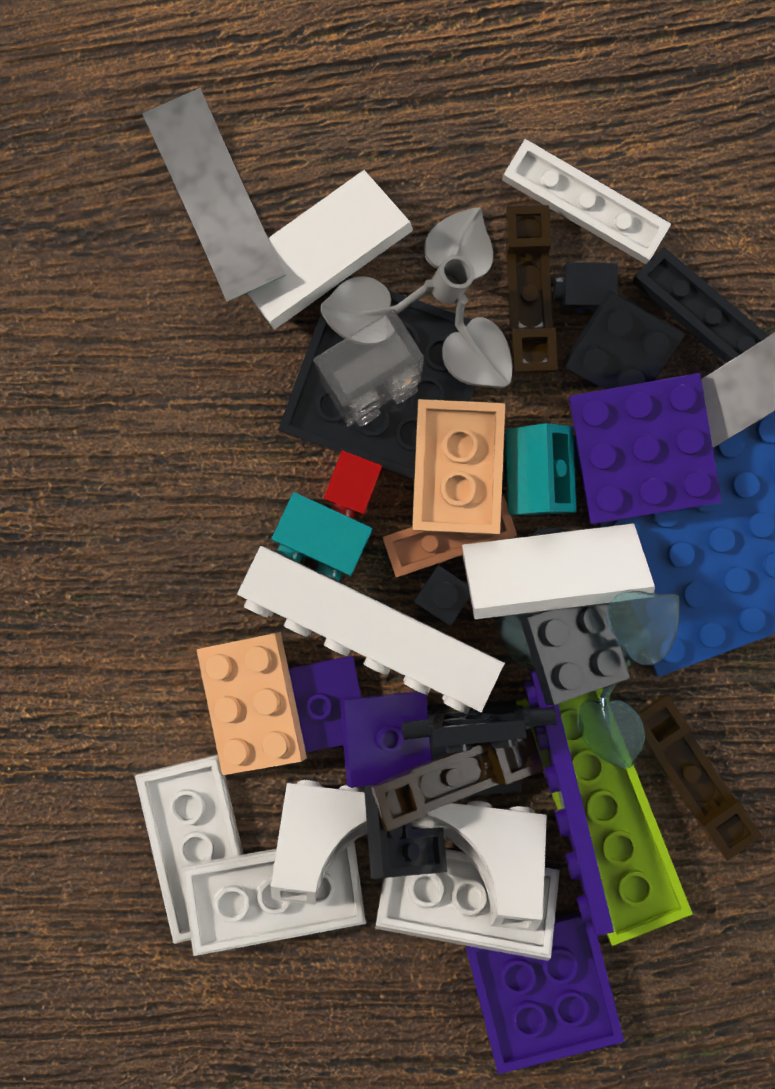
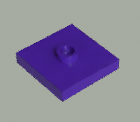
(317, 698)
(375, 736)

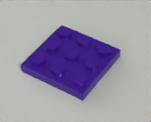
(645, 448)
(546, 1007)

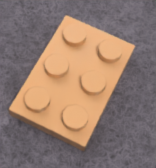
(458, 467)
(251, 704)

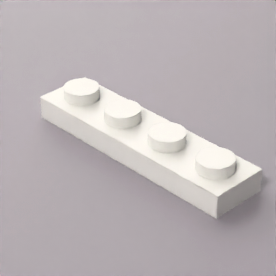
(586, 201)

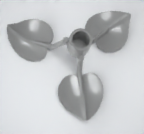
(462, 254)

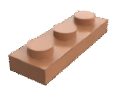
(420, 549)

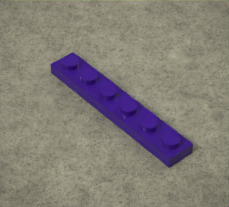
(571, 818)

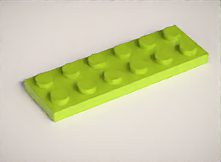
(626, 840)

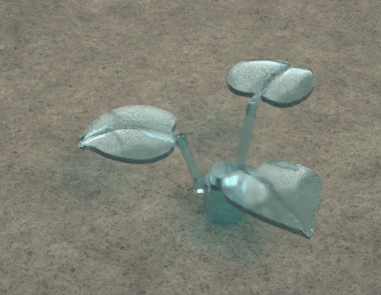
(645, 633)

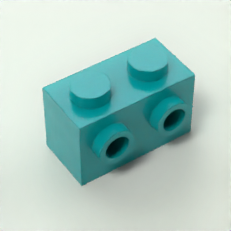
(540, 470)
(320, 536)

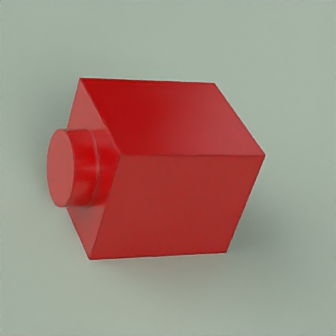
(352, 484)

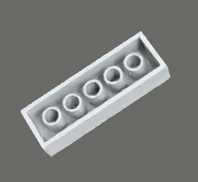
(371, 629)

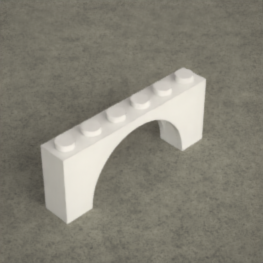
(499, 842)

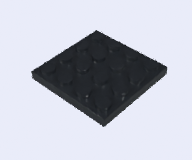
(391, 435)

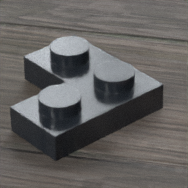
(403, 849)

